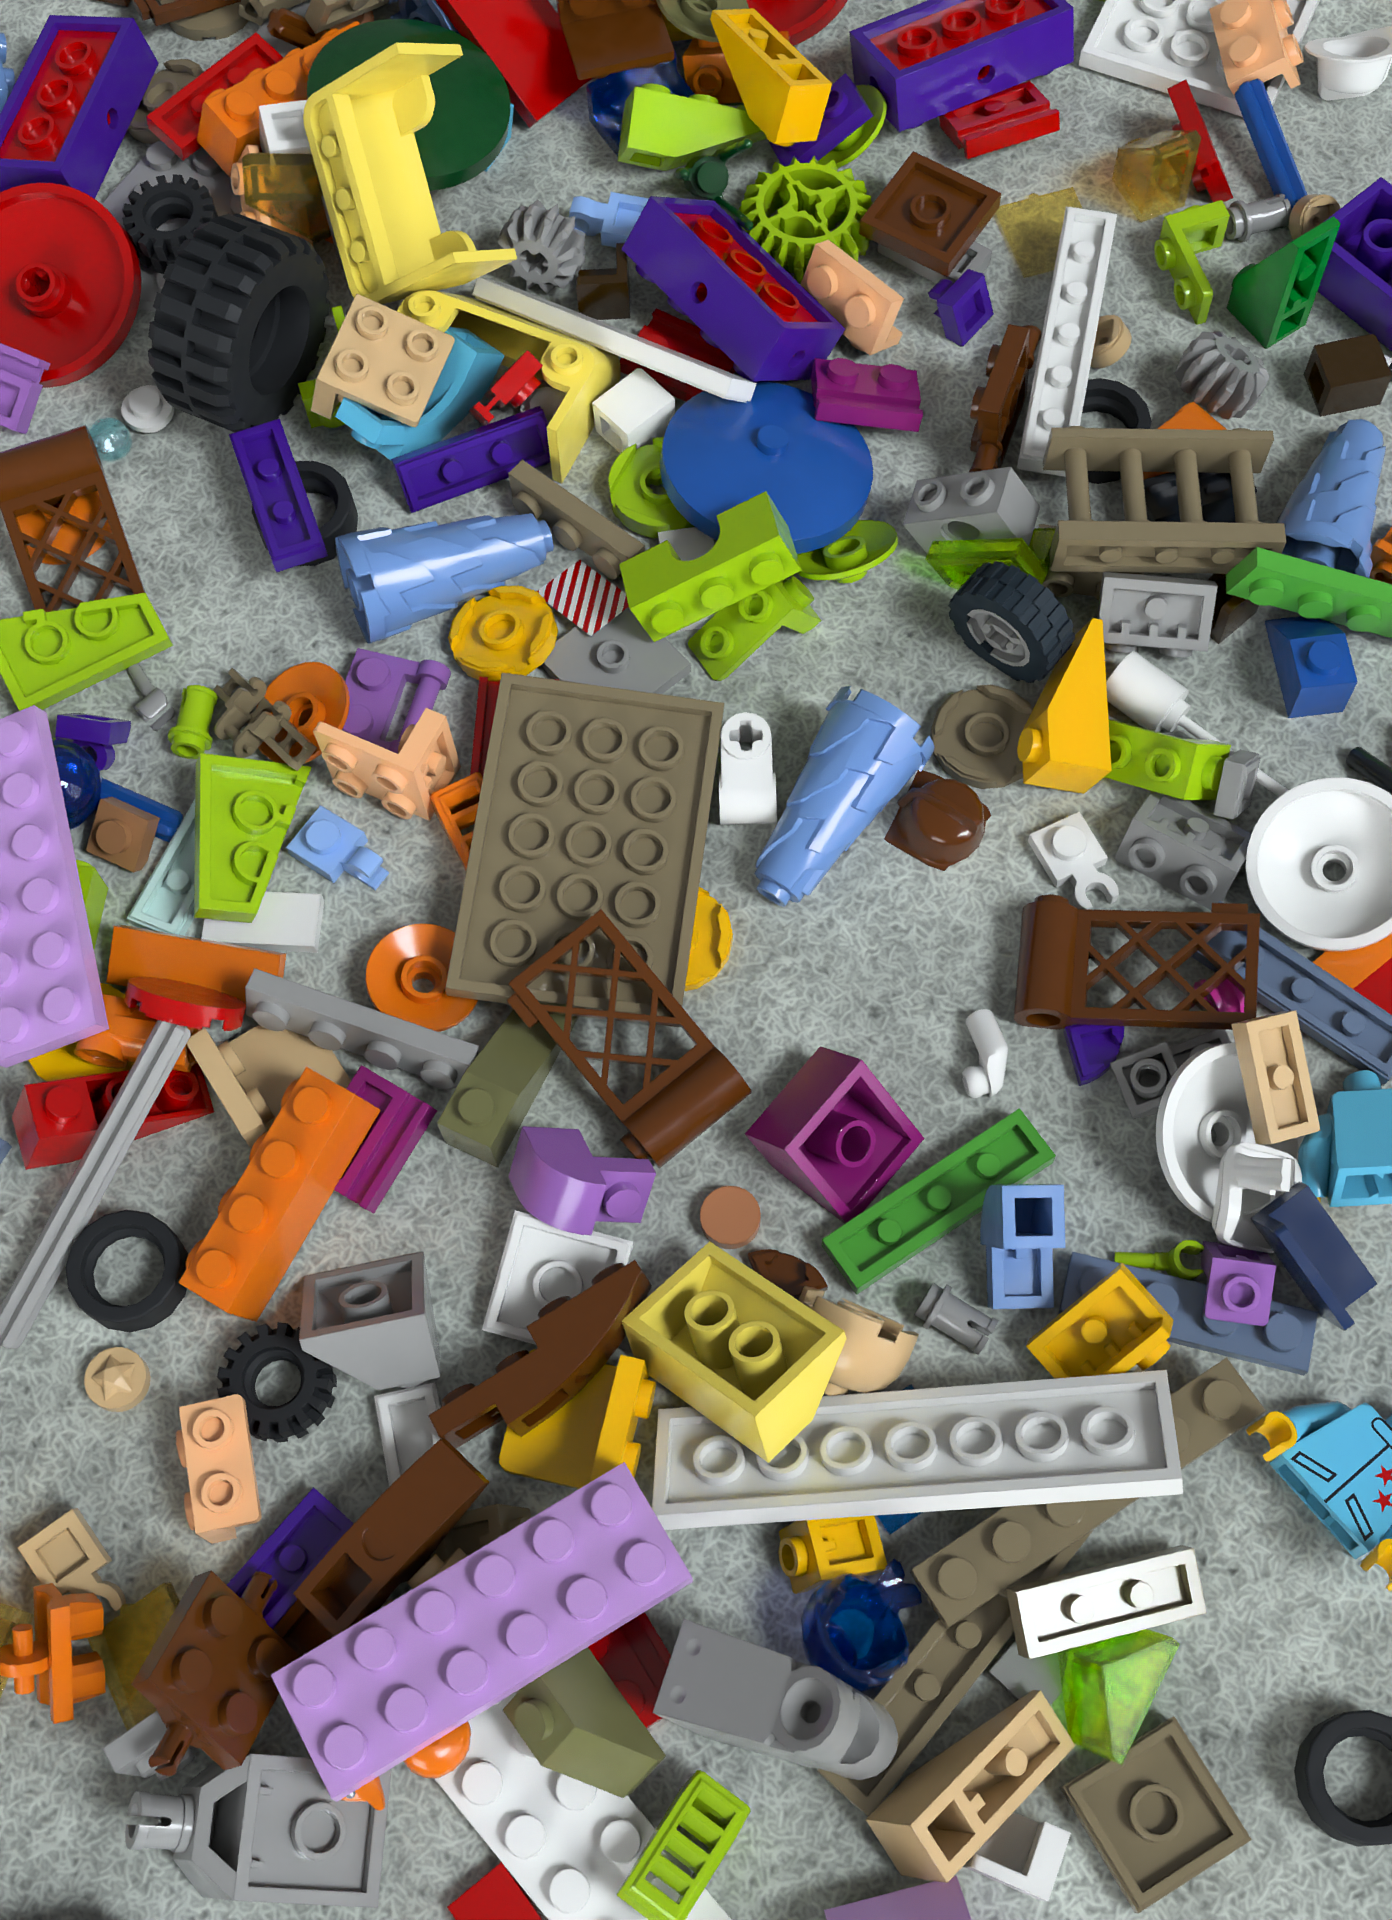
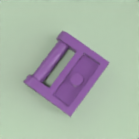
(375, 690)

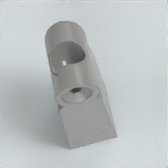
(773, 1705)

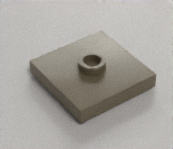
(1155, 1815)

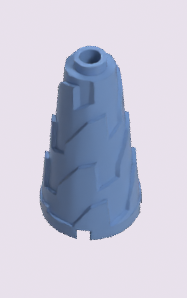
(1335, 504)
(430, 567)
(849, 777)

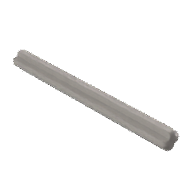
(90, 1181)

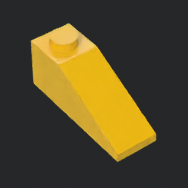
(773, 78)
(1068, 729)

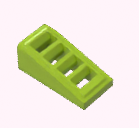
(709, 1815)

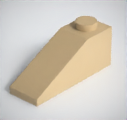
(969, 1790)

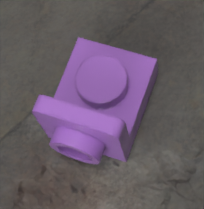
(1237, 1283)

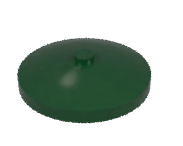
(469, 96)

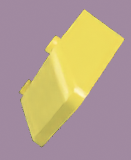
(376, 179)
(567, 362)

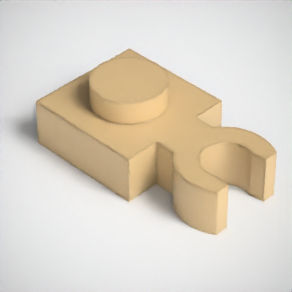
(70, 1557)

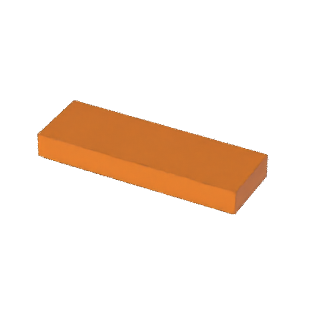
(187, 960)

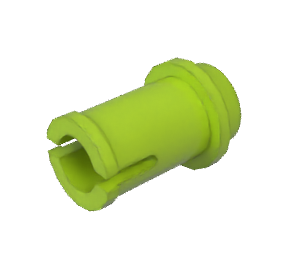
(193, 722)

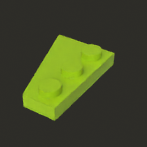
(71, 649)
(239, 830)

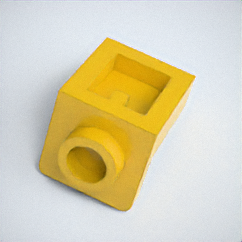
(826, 1548)

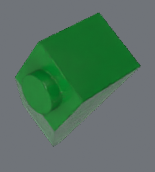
(1280, 290)

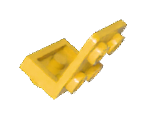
(588, 1432)

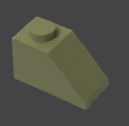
(584, 1727)

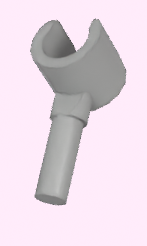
(153, 700)

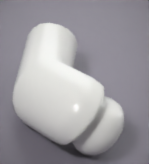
(993, 1055)

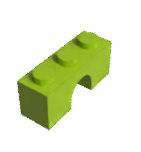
(747, 558)

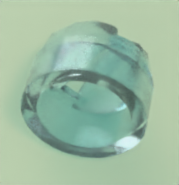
(111, 439)

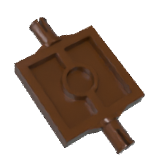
(1001, 401)
(214, 1672)

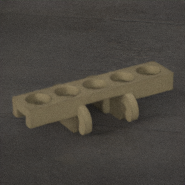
(261, 723)

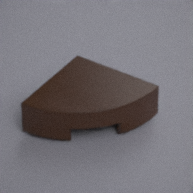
(786, 1271)

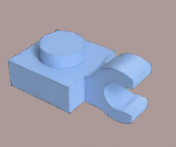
(611, 219)
(336, 846)

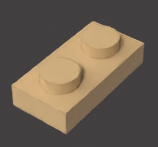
(1276, 1077)

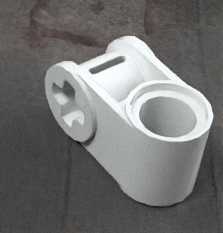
(747, 777)

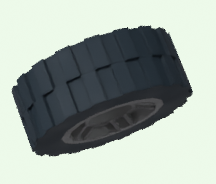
(1011, 621)

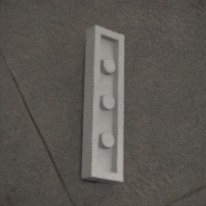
(358, 1029)

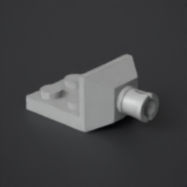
(267, 1834)

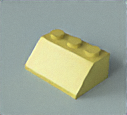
(736, 1349)

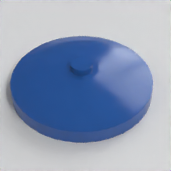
(734, 450)

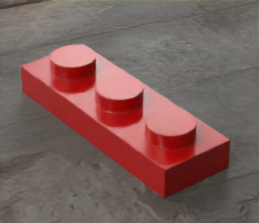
(179, 117)

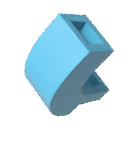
(458, 389)

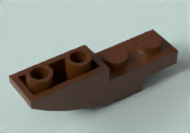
(573, 1345)
(382, 1547)

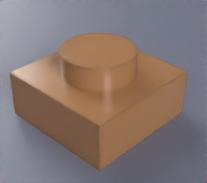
(122, 834)

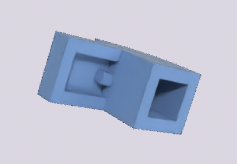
(1019, 1232)

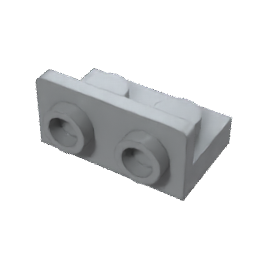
(1156, 613)
(1184, 848)

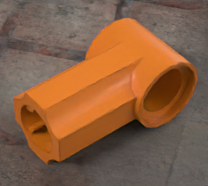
(125, 1038)

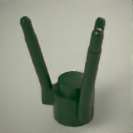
(709, 177)

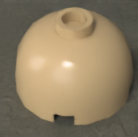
(873, 1345)

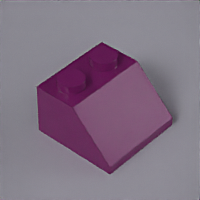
(835, 1133)

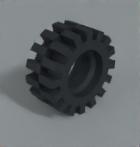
(160, 205)
(247, 1362)

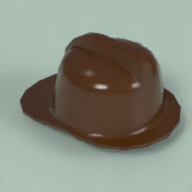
(938, 821)

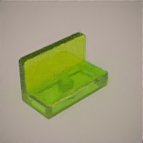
(960, 558)

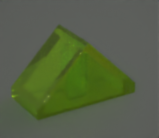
(1112, 1688)

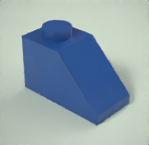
(1311, 665)

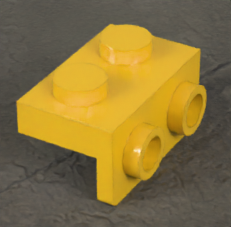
(1105, 1330)

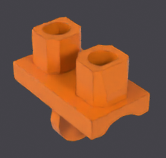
(59, 1675)

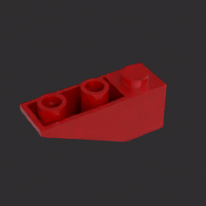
(62, 1116)

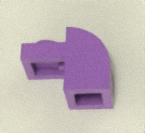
(573, 1189)

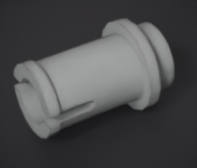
(1257, 217)
(952, 1316)

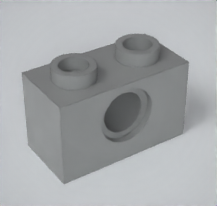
(971, 508)

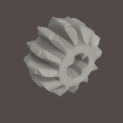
(544, 244)
(1222, 374)

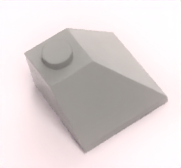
(373, 1322)

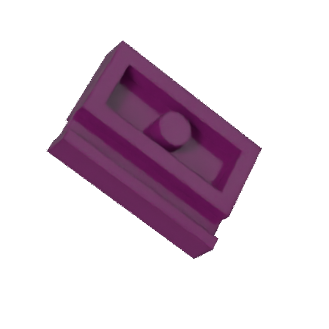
(866, 394)
(388, 1140)

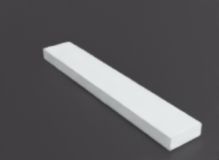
(1068, 332)
(615, 340)

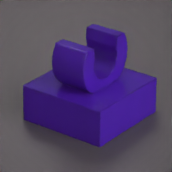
(962, 305)
(95, 732)

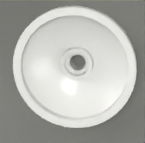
(1301, 834)
(1202, 1095)

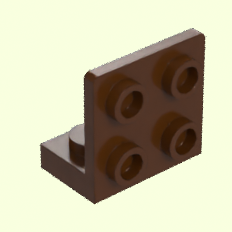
(613, 35)

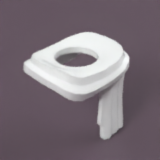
(1253, 1168)

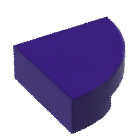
(1092, 1049)

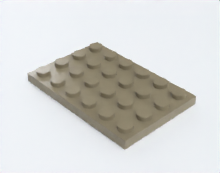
(581, 811)

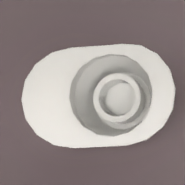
(1352, 63)

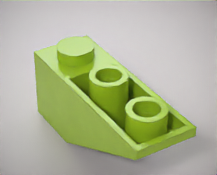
(671, 129)

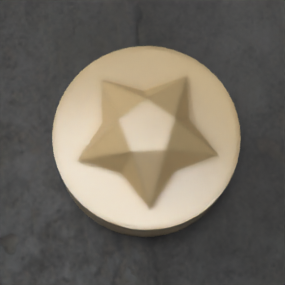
(1311, 212)
(1111, 341)
(117, 1379)

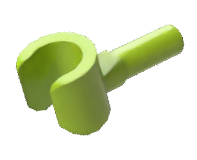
(1164, 1261)

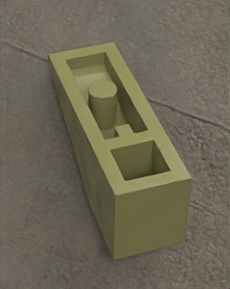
(499, 1089)

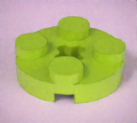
(634, 499)

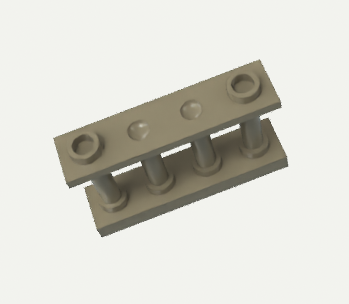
(1159, 546)

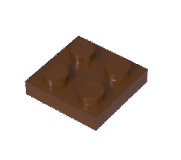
(930, 213)

